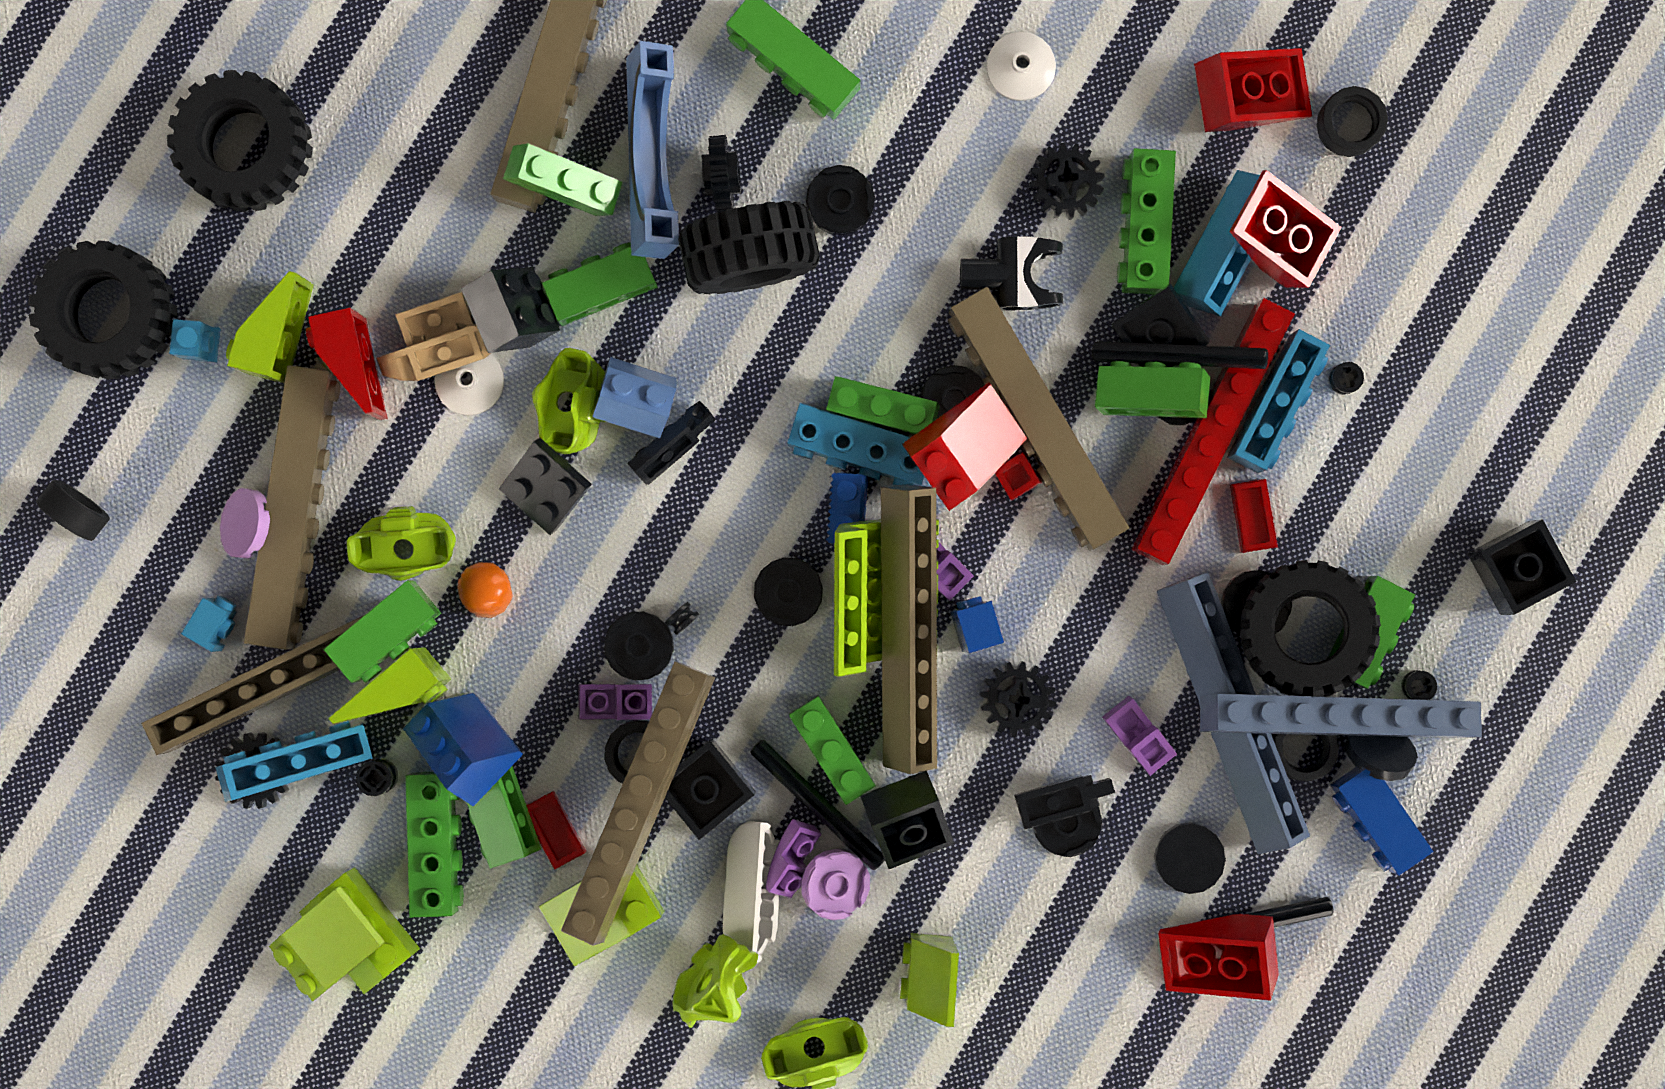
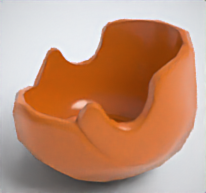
(485, 589)

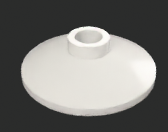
(1018, 82)
(477, 396)

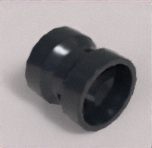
(384, 776)

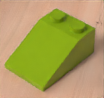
(272, 332)
(408, 681)
(636, 911)
(326, 944)
(931, 977)

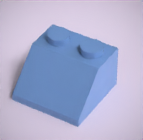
(635, 397)

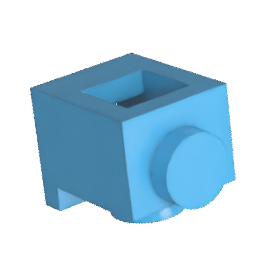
(194, 341)
(211, 622)

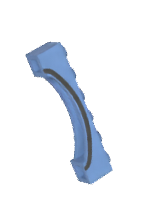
(651, 208)

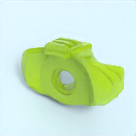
(583, 377)
(374, 543)
(714, 982)
(790, 1065)

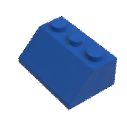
(463, 745)

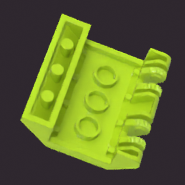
(858, 596)

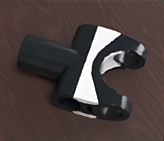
(1012, 274)

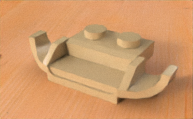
(437, 340)

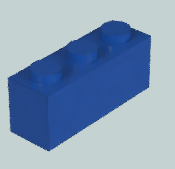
(976, 625)
(1380, 820)

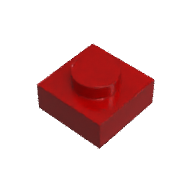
(1017, 476)

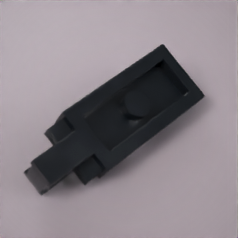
(673, 443)
(1061, 800)

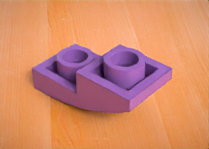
(615, 701)
(787, 863)

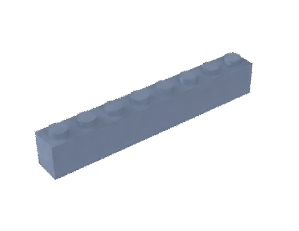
(1339, 716)
(1247, 758)

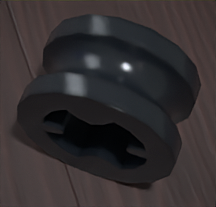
(1354, 384)
(682, 618)
(1418, 675)

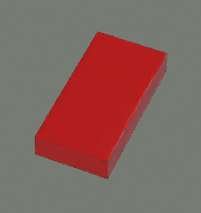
(1253, 515)
(555, 830)

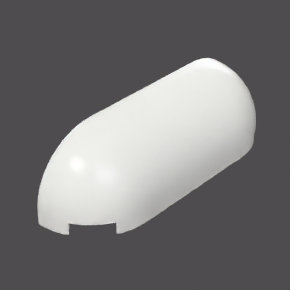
(749, 909)

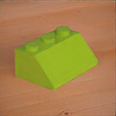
(398, 943)

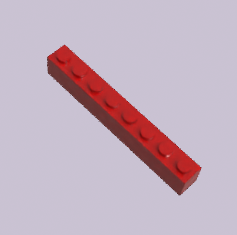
(1210, 437)

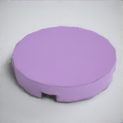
(244, 523)
(835, 884)

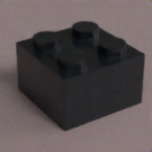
(510, 309)
(1521, 567)
(707, 789)
(907, 819)

